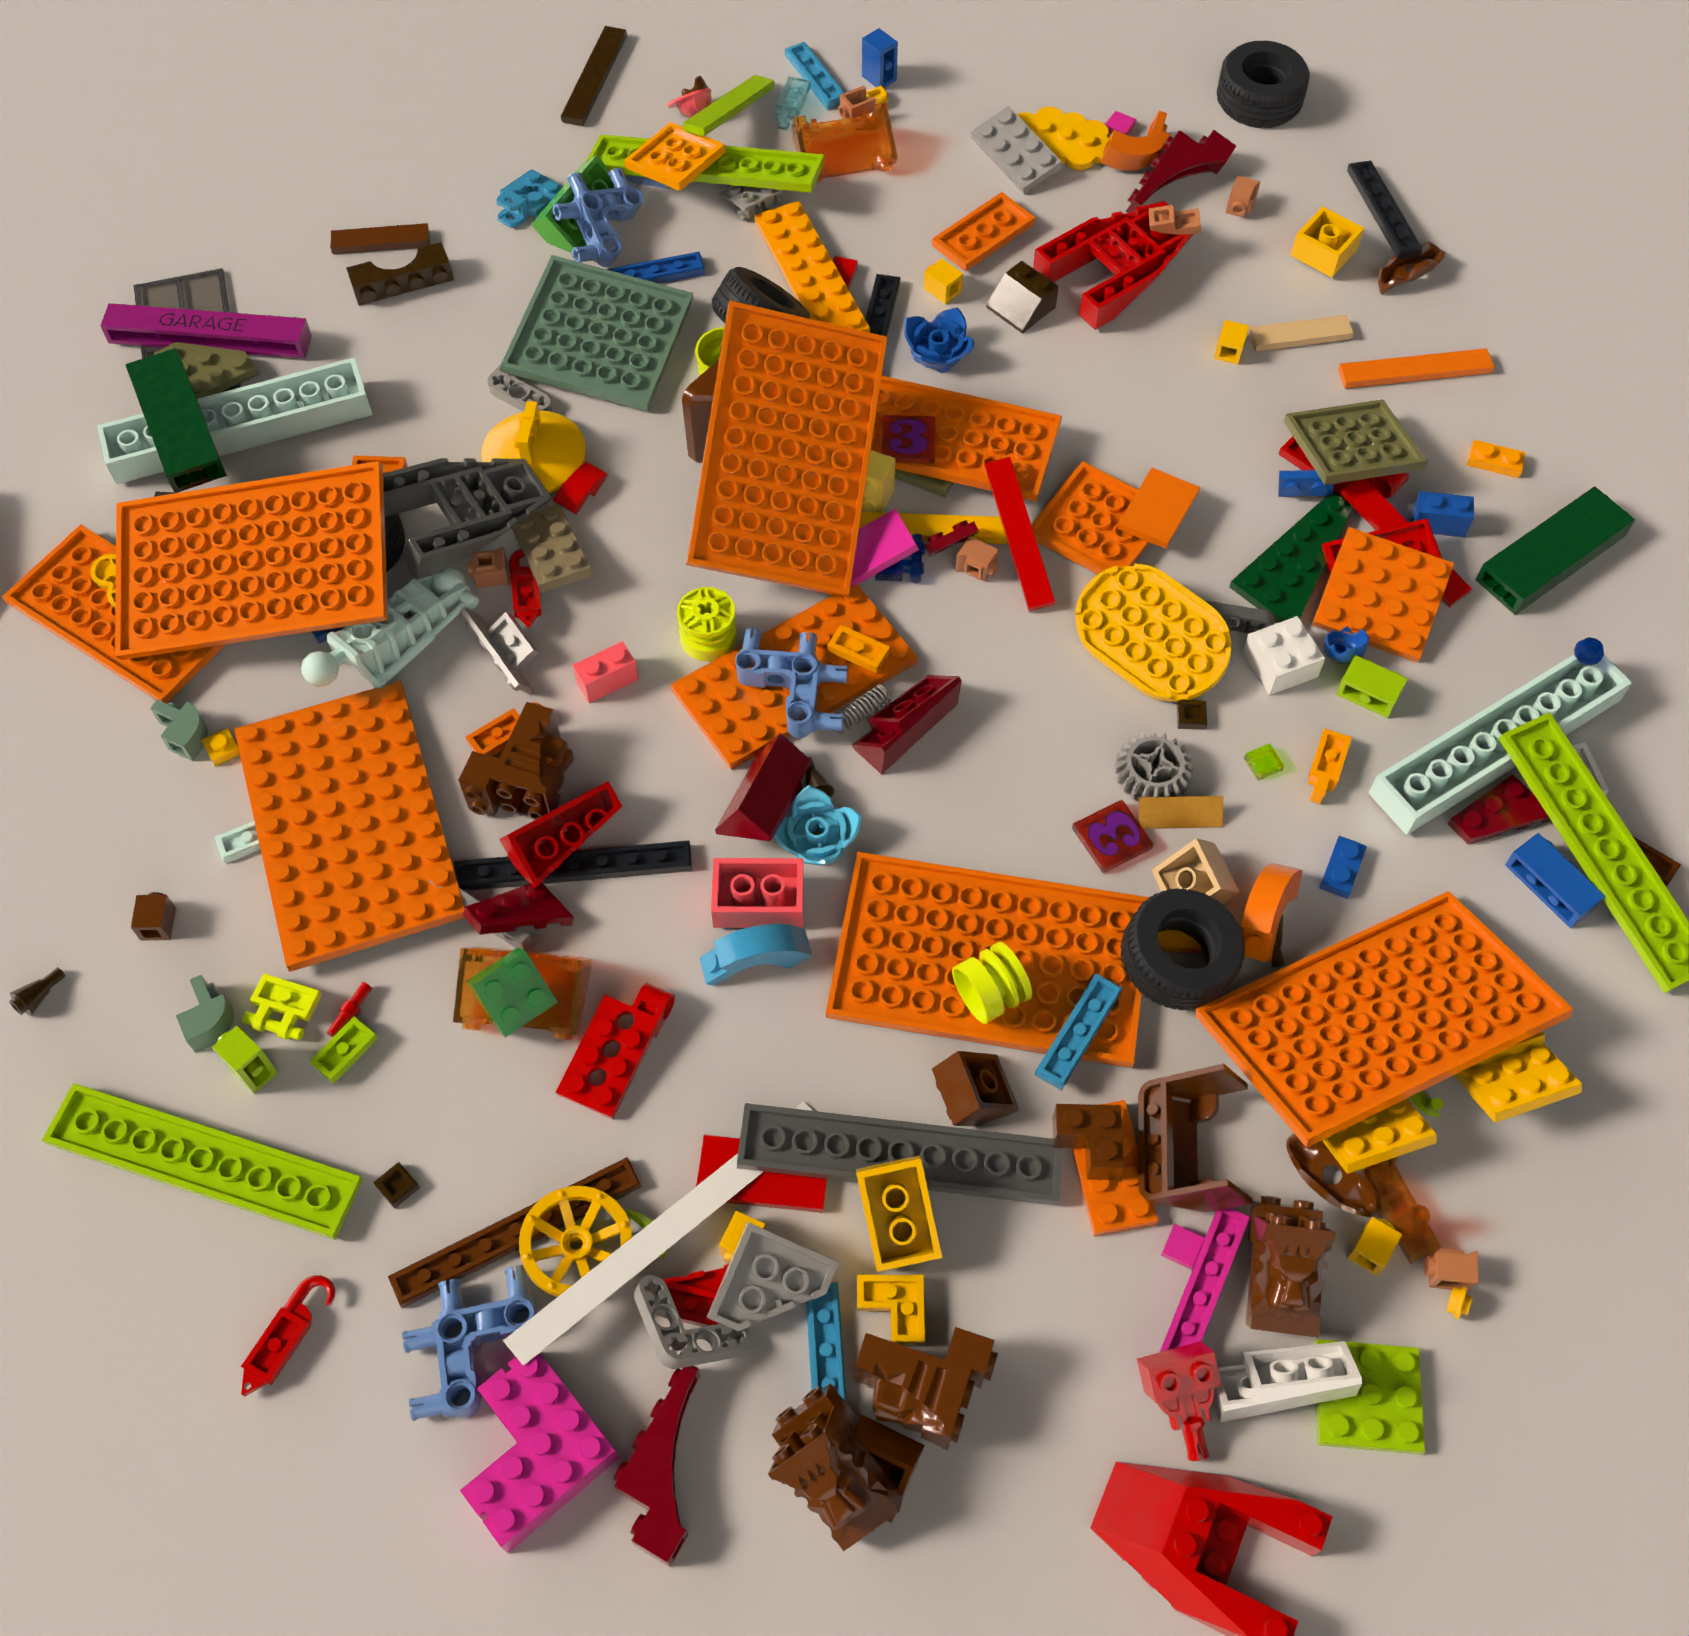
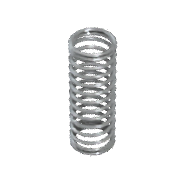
(877, 694)

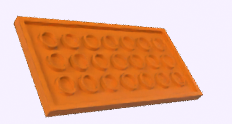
(972, 433)
(74, 608)
(747, 718)

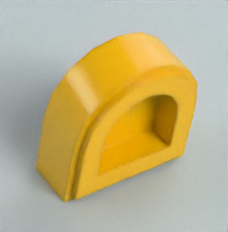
(879, 94)

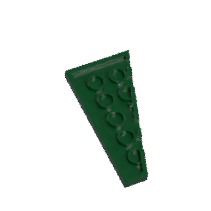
(1290, 568)

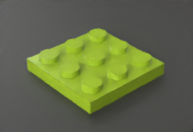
(1387, 1407)

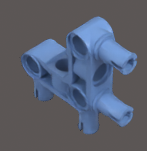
(593, 214)
(785, 670)
(456, 1355)

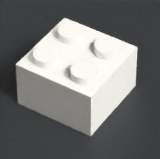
(1283, 655)

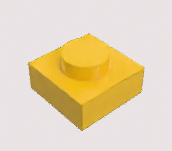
(221, 747)

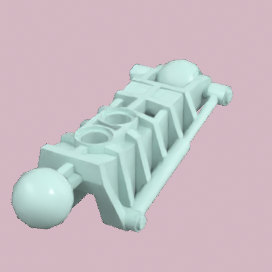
(387, 646)

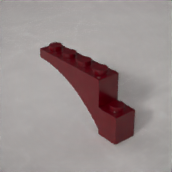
(1182, 159)
(650, 1472)

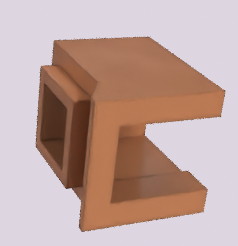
(854, 102)
(1242, 196)
(977, 559)
(489, 568)
(1451, 1269)

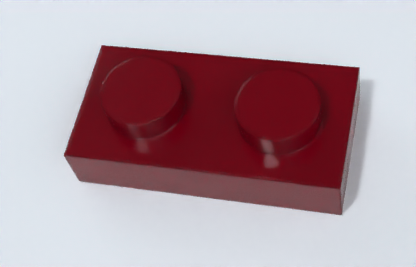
(941, 542)

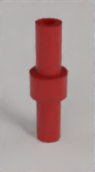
(350, 1009)

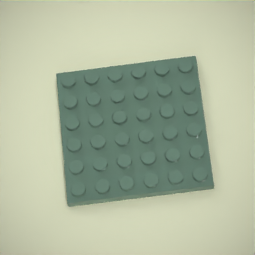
(598, 332)

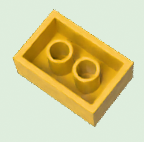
(898, 1213)

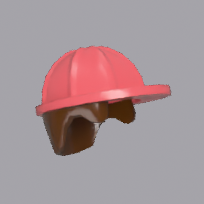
(693, 100)

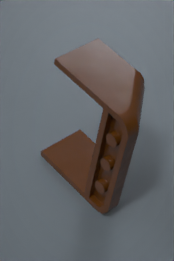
(696, 411)
(1168, 1139)

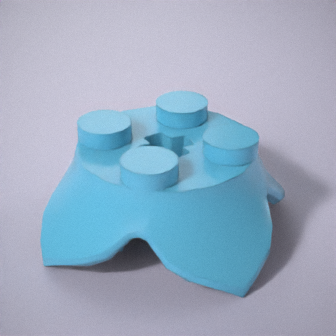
(813, 812)

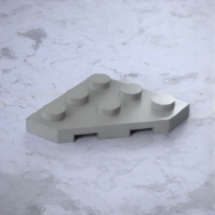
(768, 1279)

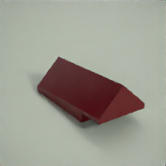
(907, 720)
(766, 792)

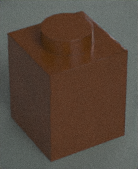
(153, 917)

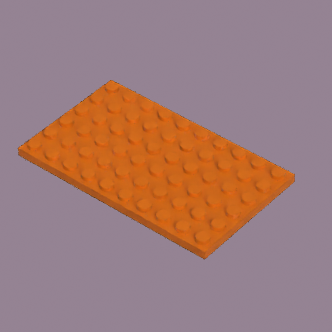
(787, 450)
(250, 561)
(347, 826)
(921, 919)
(1380, 1016)

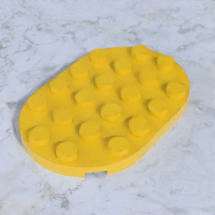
(1153, 632)

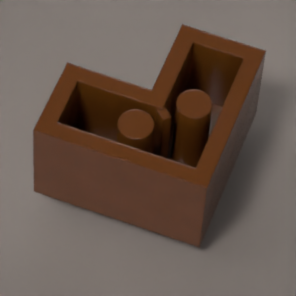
(1095, 1129)

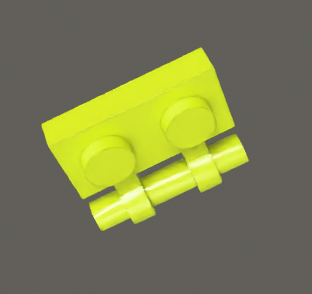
(285, 998)

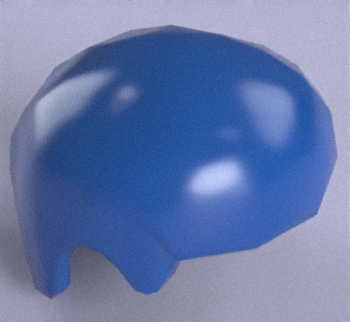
(1344, 647)

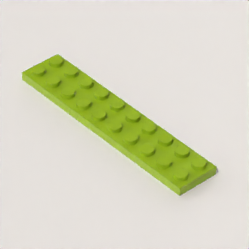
(736, 167)
(1603, 847)
(203, 1161)

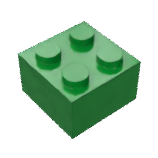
(511, 991)

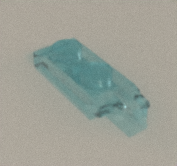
(791, 100)

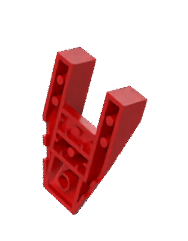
(1124, 247)
(1186, 1533)

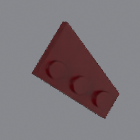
(1499, 810)
(517, 908)

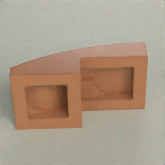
(1167, 221)

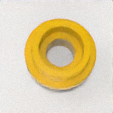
(1459, 1302)

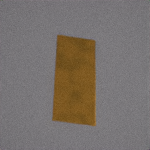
(1181, 812)

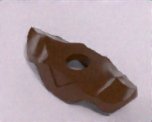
(1395, 271)
(1353, 1191)

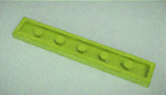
(728, 105)

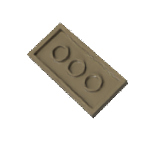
(551, 549)

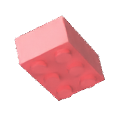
(757, 892)

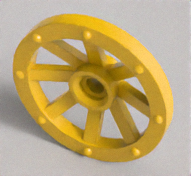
(572, 1234)

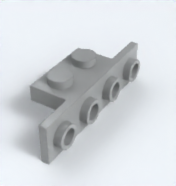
(506, 644)

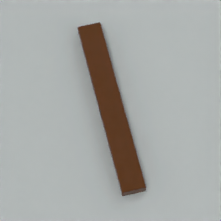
(500, 1238)

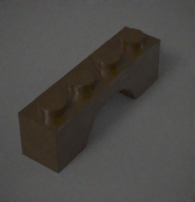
(426, 270)

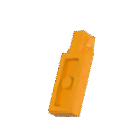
(1327, 763)

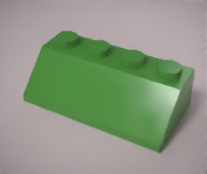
(566, 232)

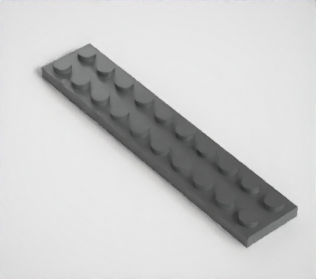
(951, 1157)

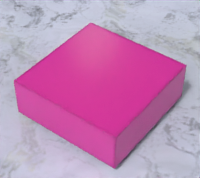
(1120, 123)
(1182, 1246)

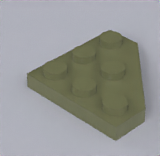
(213, 368)

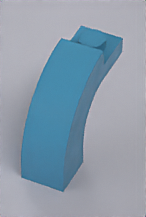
(755, 946)

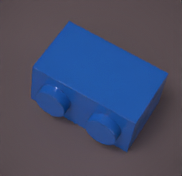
(879, 58)
(1446, 512)

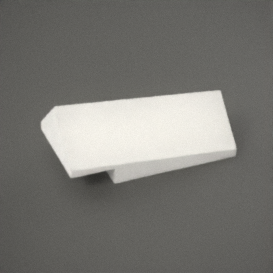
(1286, 1380)

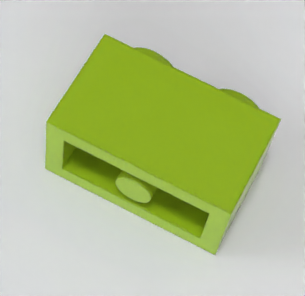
(1371, 686)
(244, 1059)

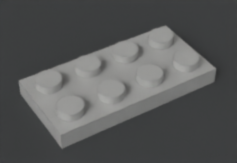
(1016, 150)

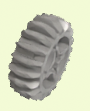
(1138, 759)

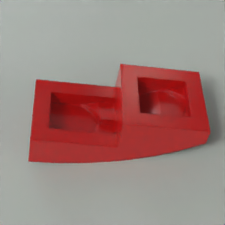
(579, 486)

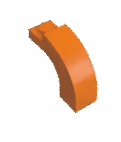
(1136, 152)
(1264, 908)

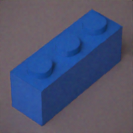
(1554, 880)

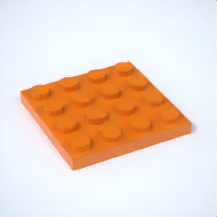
(1085, 519)
(1385, 592)

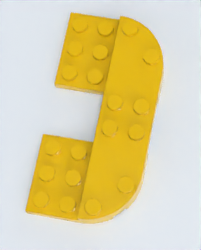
(1502, 1085)

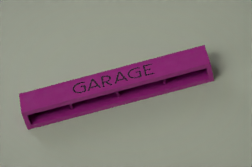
(235, 331)

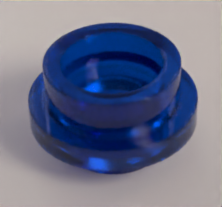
(1589, 651)

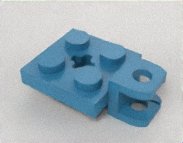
(526, 196)

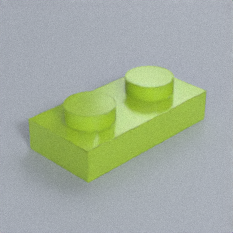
(343, 1050)

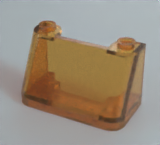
(848, 143)
(563, 974)

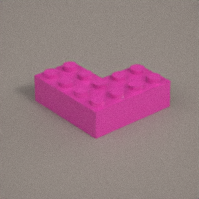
(550, 1463)

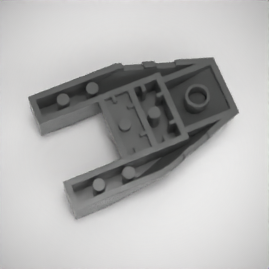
(475, 497)

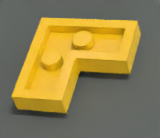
(902, 1297)

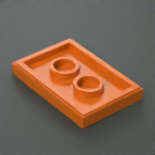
(1158, 508)

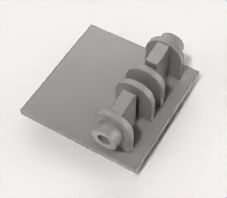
(751, 199)

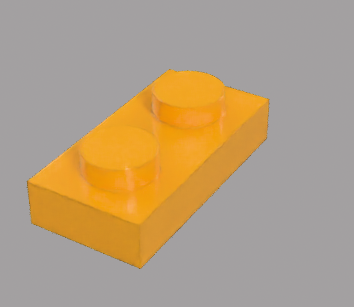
(1496, 458)
(858, 649)

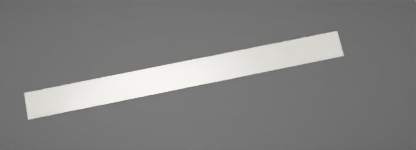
(629, 1259)

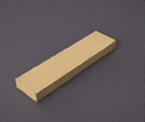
(1301, 333)

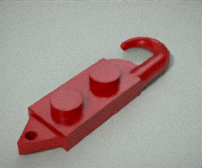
(524, 591)
(282, 1336)

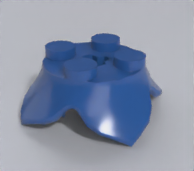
(938, 342)

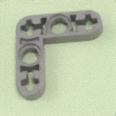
(513, 385)
(676, 1335)

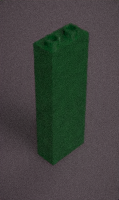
(175, 420)
(1554, 550)

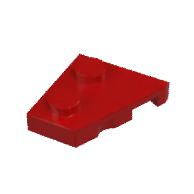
(695, 1295)

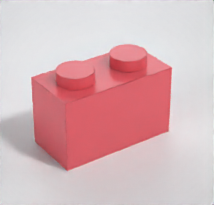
(605, 672)

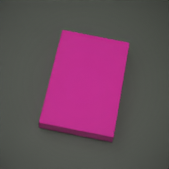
(880, 546)

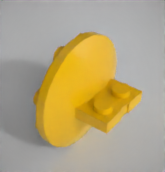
(544, 439)

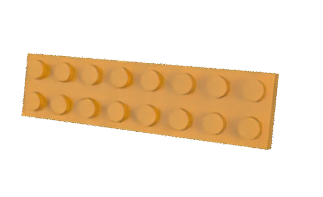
(808, 266)

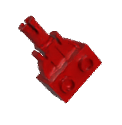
(1183, 1388)

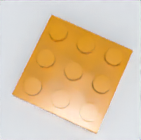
(674, 156)

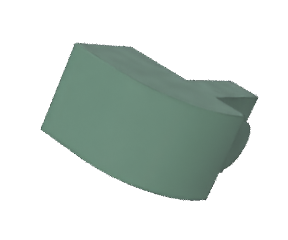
(183, 730)
(207, 1021)

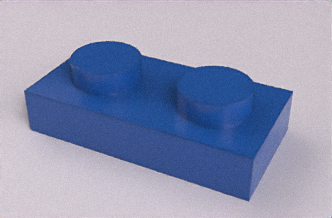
(1302, 484)
(1343, 867)

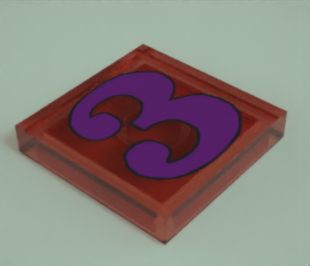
(909, 438)
(1112, 836)

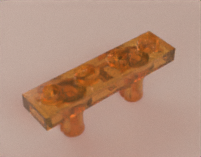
(1402, 1211)

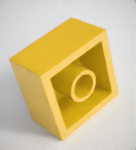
(1327, 241)

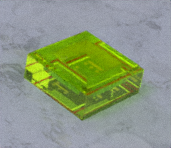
(1264, 761)

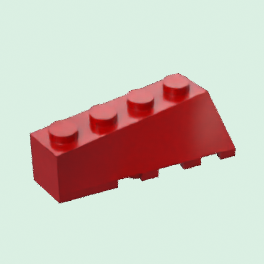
(553, 837)

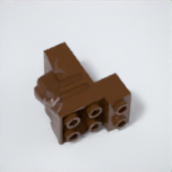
(526, 773)
(1286, 1266)
(924, 1389)
(832, 1467)

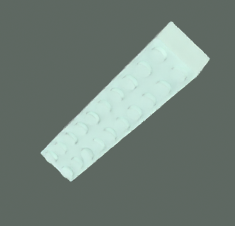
(247, 417)
(1471, 752)

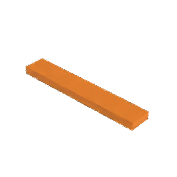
(1415, 368)

